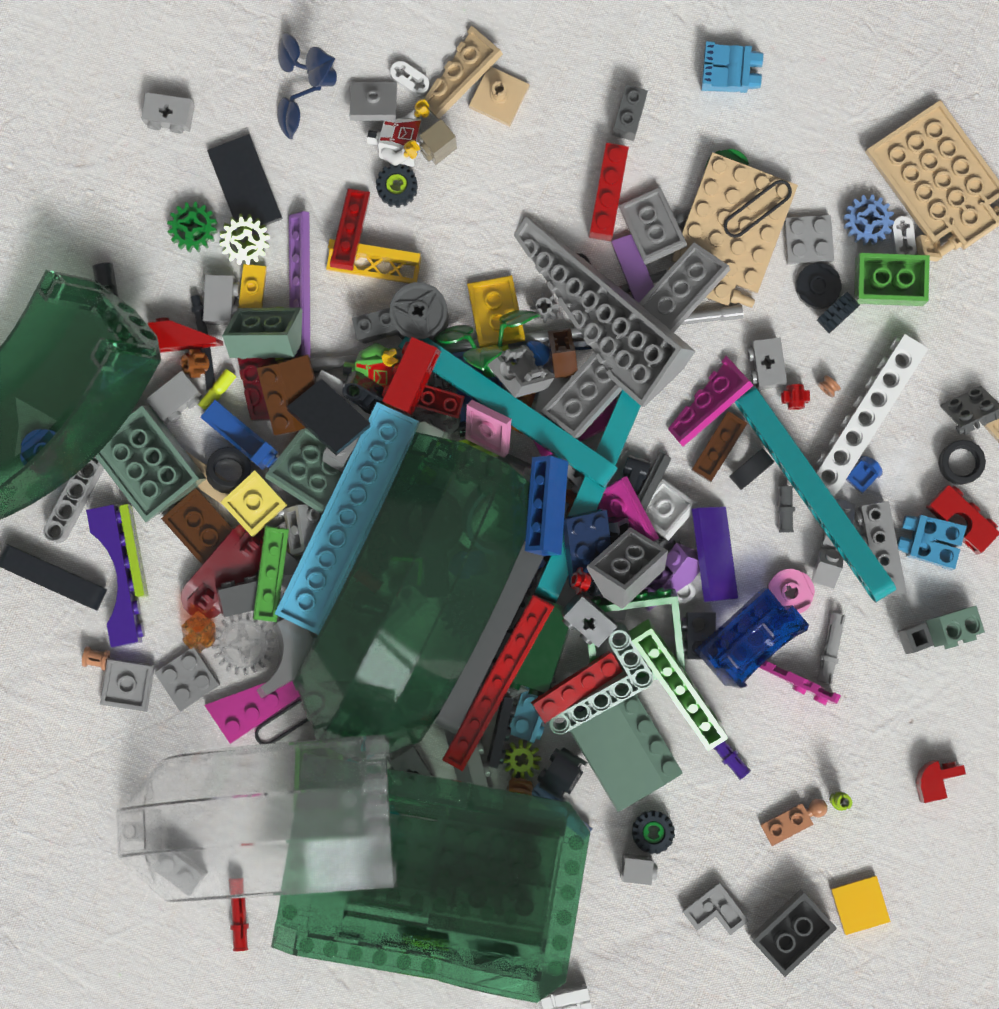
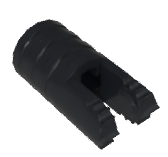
(105, 276)

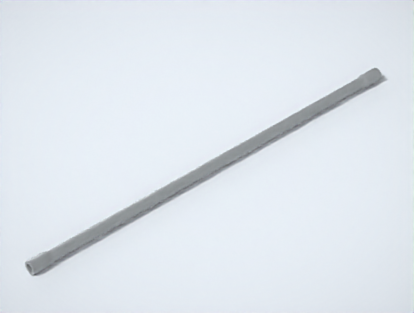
(722, 313)

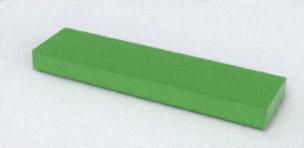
(270, 573)

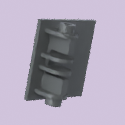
(971, 408)

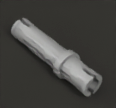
(830, 651)

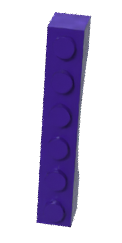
(124, 622)

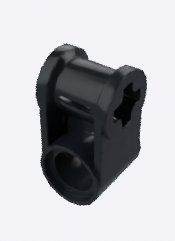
(365, 392)

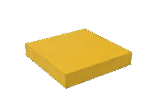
(860, 905)

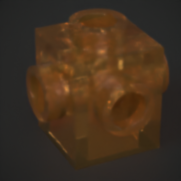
(198, 632)

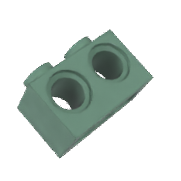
(955, 626)

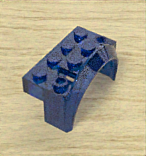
(746, 639)

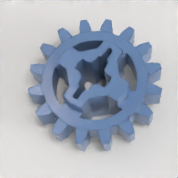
(859, 220)

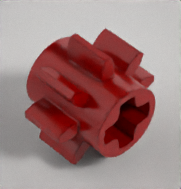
(795, 396)

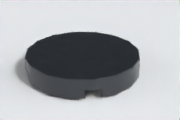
(818, 285)

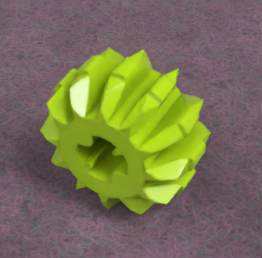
(524, 767)

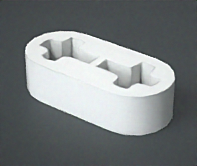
(412, 74)
(909, 236)

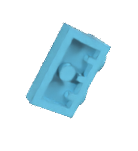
(526, 721)

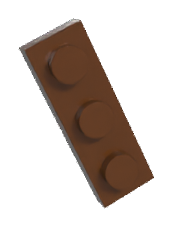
(719, 446)

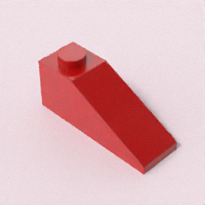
(178, 337)

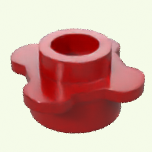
(580, 581)

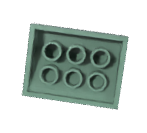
(149, 464)
(626, 752)

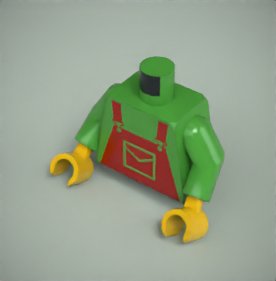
(375, 363)

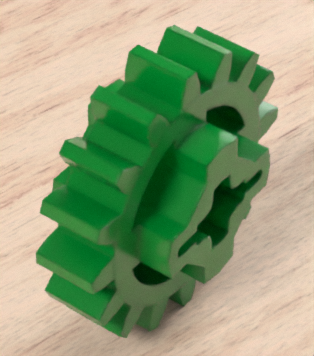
(192, 236)

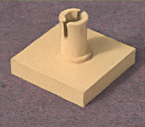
(499, 96)

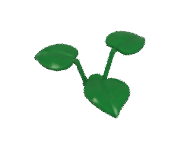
(483, 356)

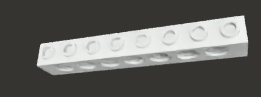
(912, 353)

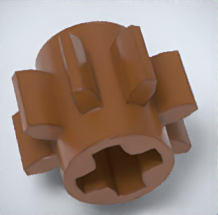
(194, 363)

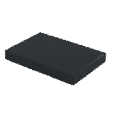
(328, 417)

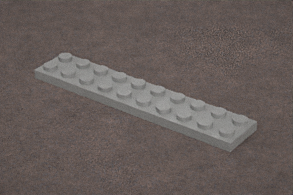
(671, 303)

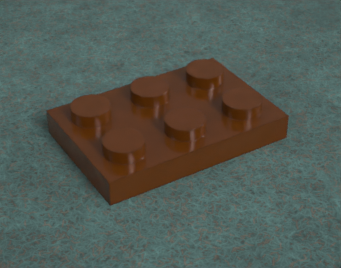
(197, 525)

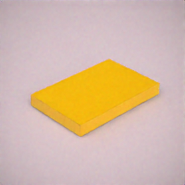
(489, 302)

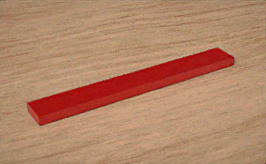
(498, 682)

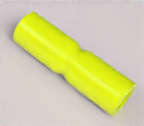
(218, 389)

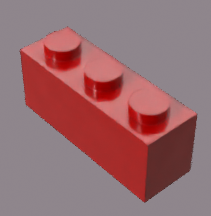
(411, 375)

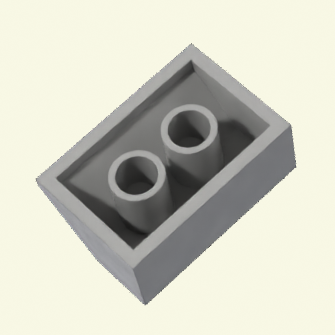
(627, 567)

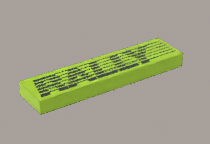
(133, 550)

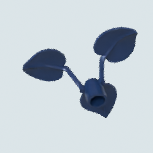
(319, 75)

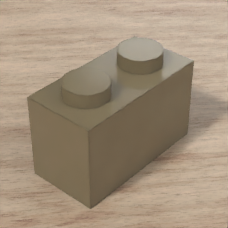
(437, 142)

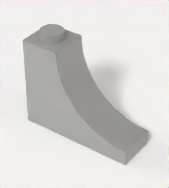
(293, 644)

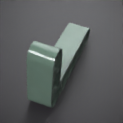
(613, 695)

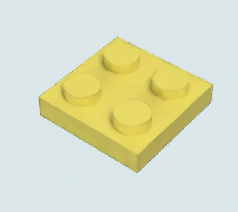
(254, 503)

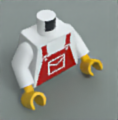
(401, 138)

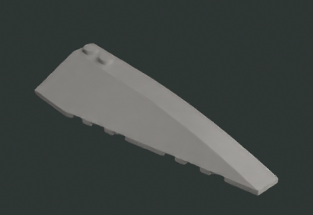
(626, 337)

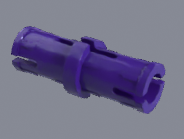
(732, 759)

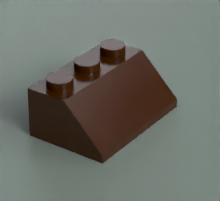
(281, 385)

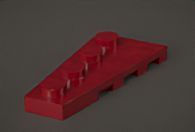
(253, 390)

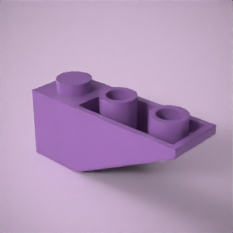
(679, 571)

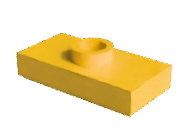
(252, 286)

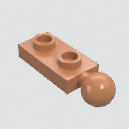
(793, 821)

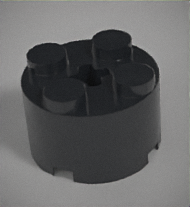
(562, 773)

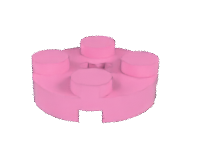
(797, 580)

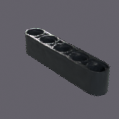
(51, 577)

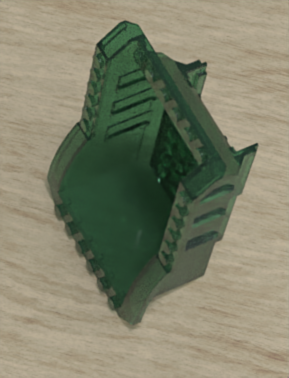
(478, 897)

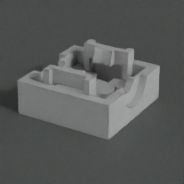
(524, 376)

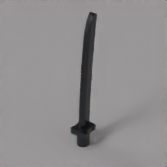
(198, 310)

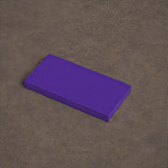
(714, 553)

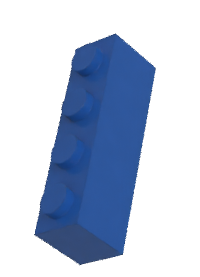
(546, 506)

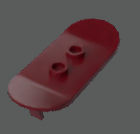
(232, 560)

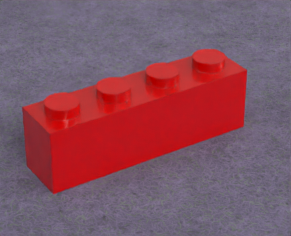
(608, 192)

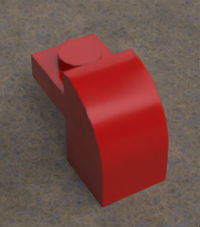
(930, 779)

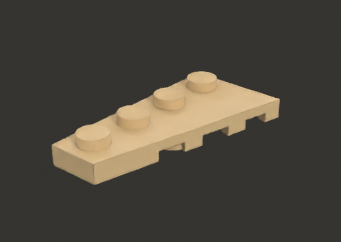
(467, 66)

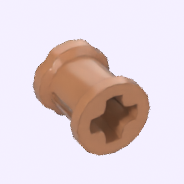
(95, 658)

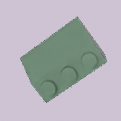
(264, 333)

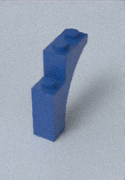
(240, 435)

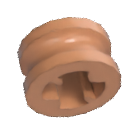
(829, 386)

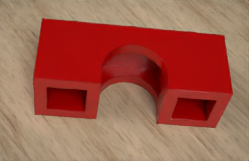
(979, 531)

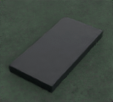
(244, 181)

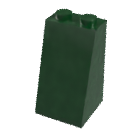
(544, 656)

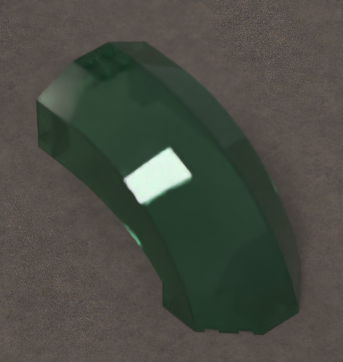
(69, 369)
(415, 594)

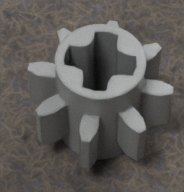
(548, 302)

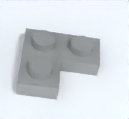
(716, 904)

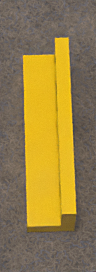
(381, 254)

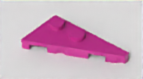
(801, 684)

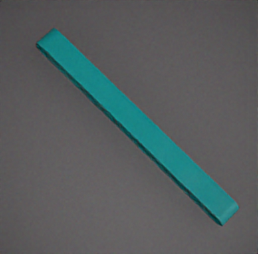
(523, 417)
(590, 492)
(815, 495)

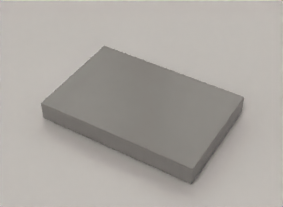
(652, 225)

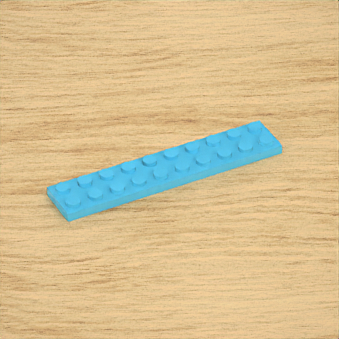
(346, 518)

